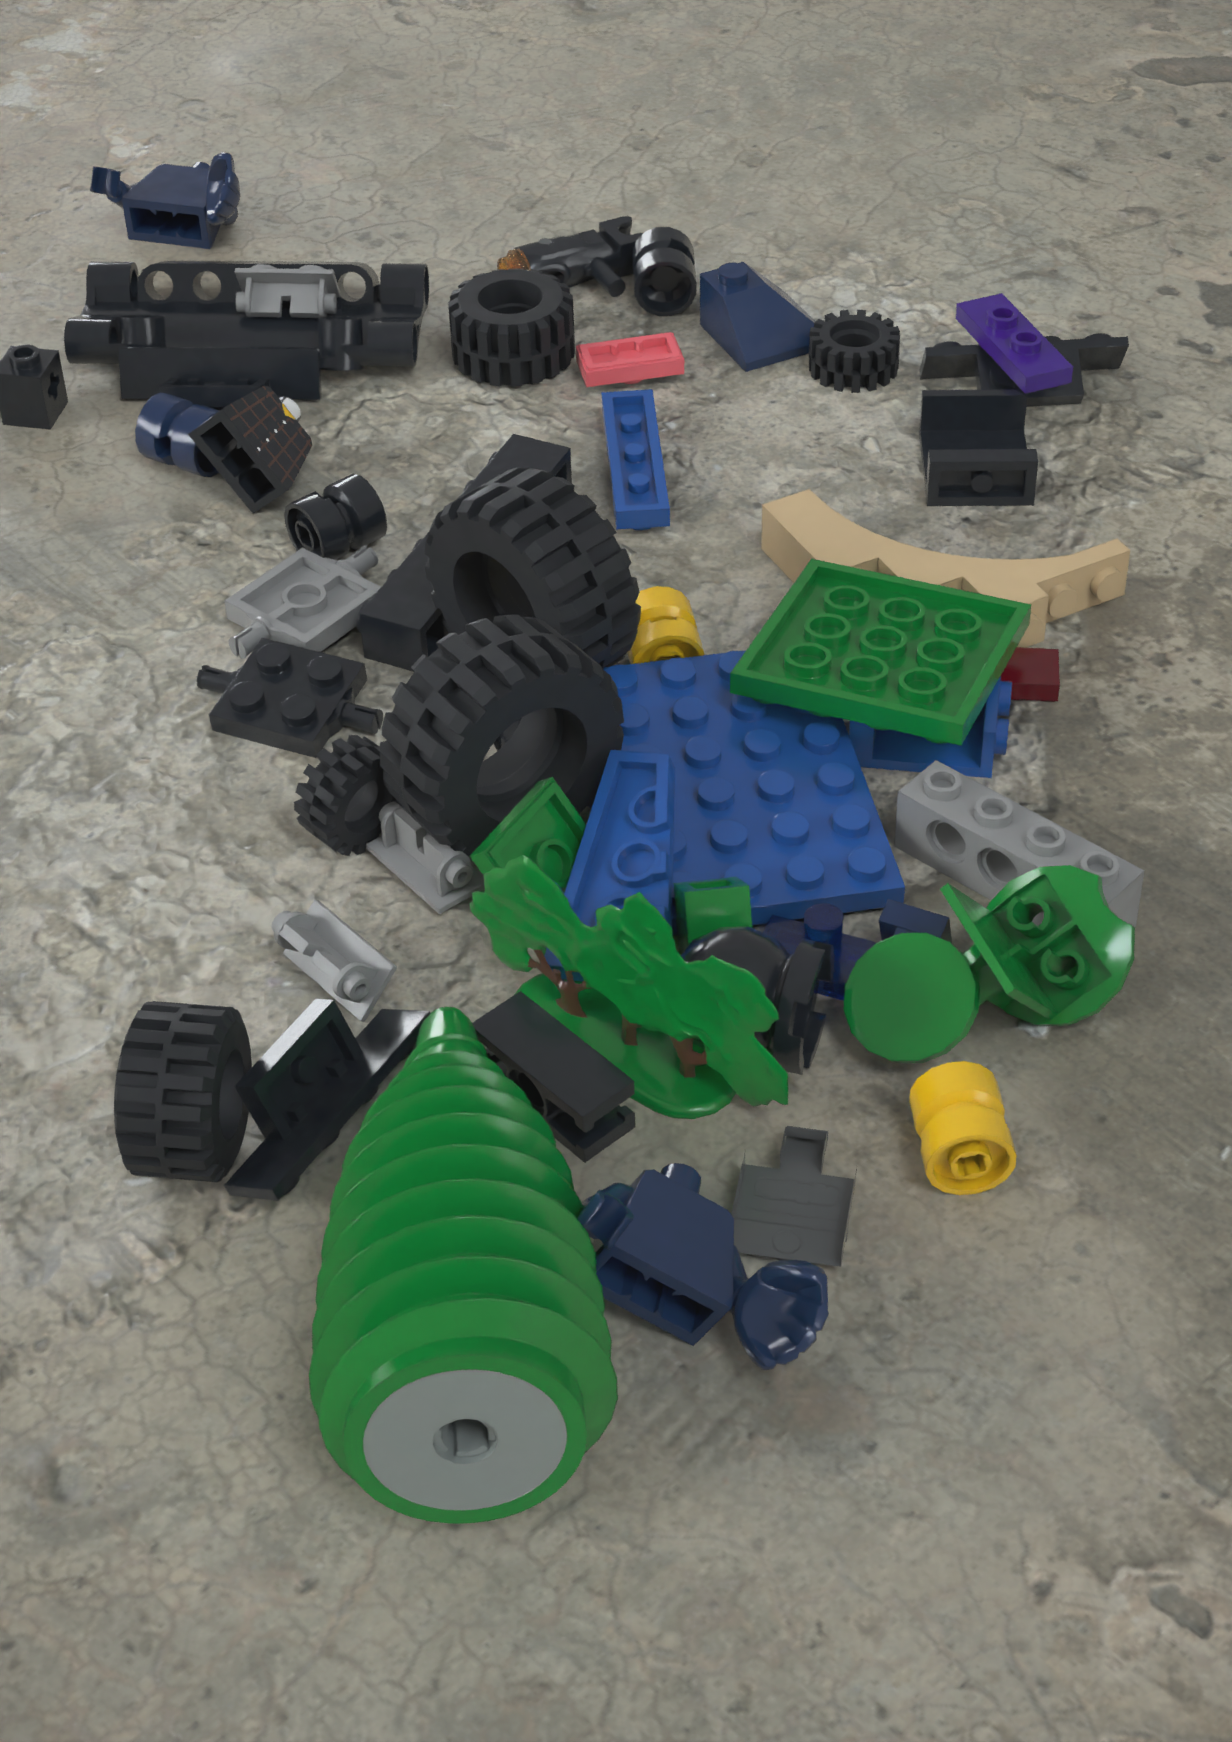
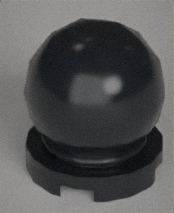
(789, 983)

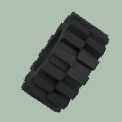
(854, 351)
(344, 795)

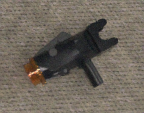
(581, 256)

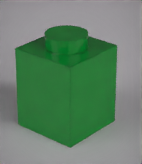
(710, 905)

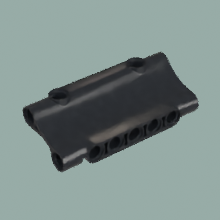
(129, 312)

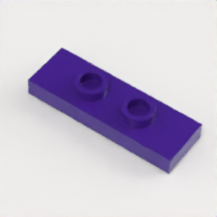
(1014, 343)

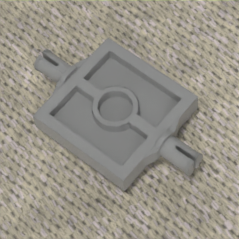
(302, 601)

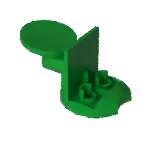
(921, 993)

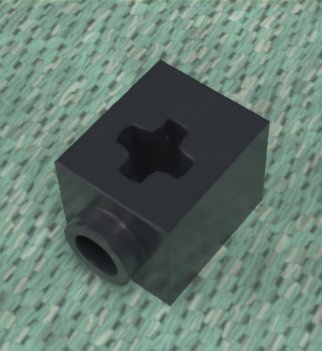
(31, 387)

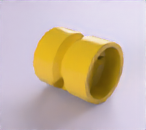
(665, 627)
(962, 1128)

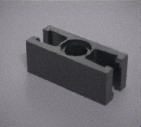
(560, 1075)

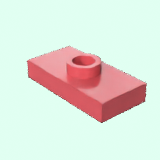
(629, 359)

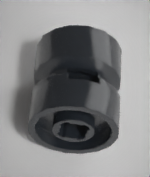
(664, 271)
(339, 520)

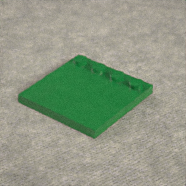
(882, 651)

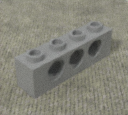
(991, 840)

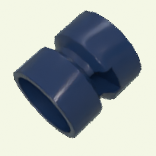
(164, 432)

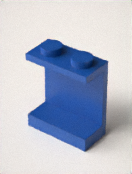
(914, 753)

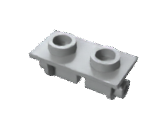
(309, 289)
(428, 868)
(334, 957)

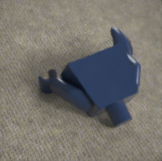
(175, 201)
(677, 1267)

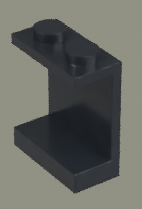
(976, 448)

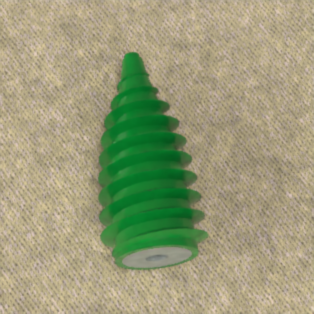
(458, 1296)

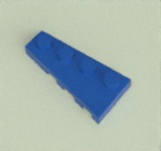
(625, 840)

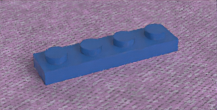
(635, 460)

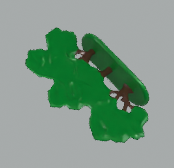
(636, 994)

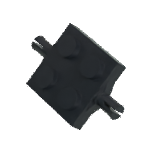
(289, 698)

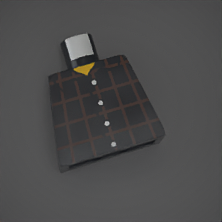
(256, 445)

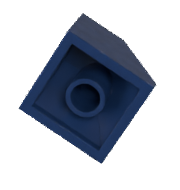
(752, 317)

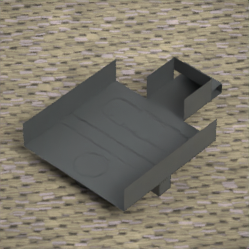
(794, 1208)

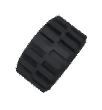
(512, 327)
(178, 1091)

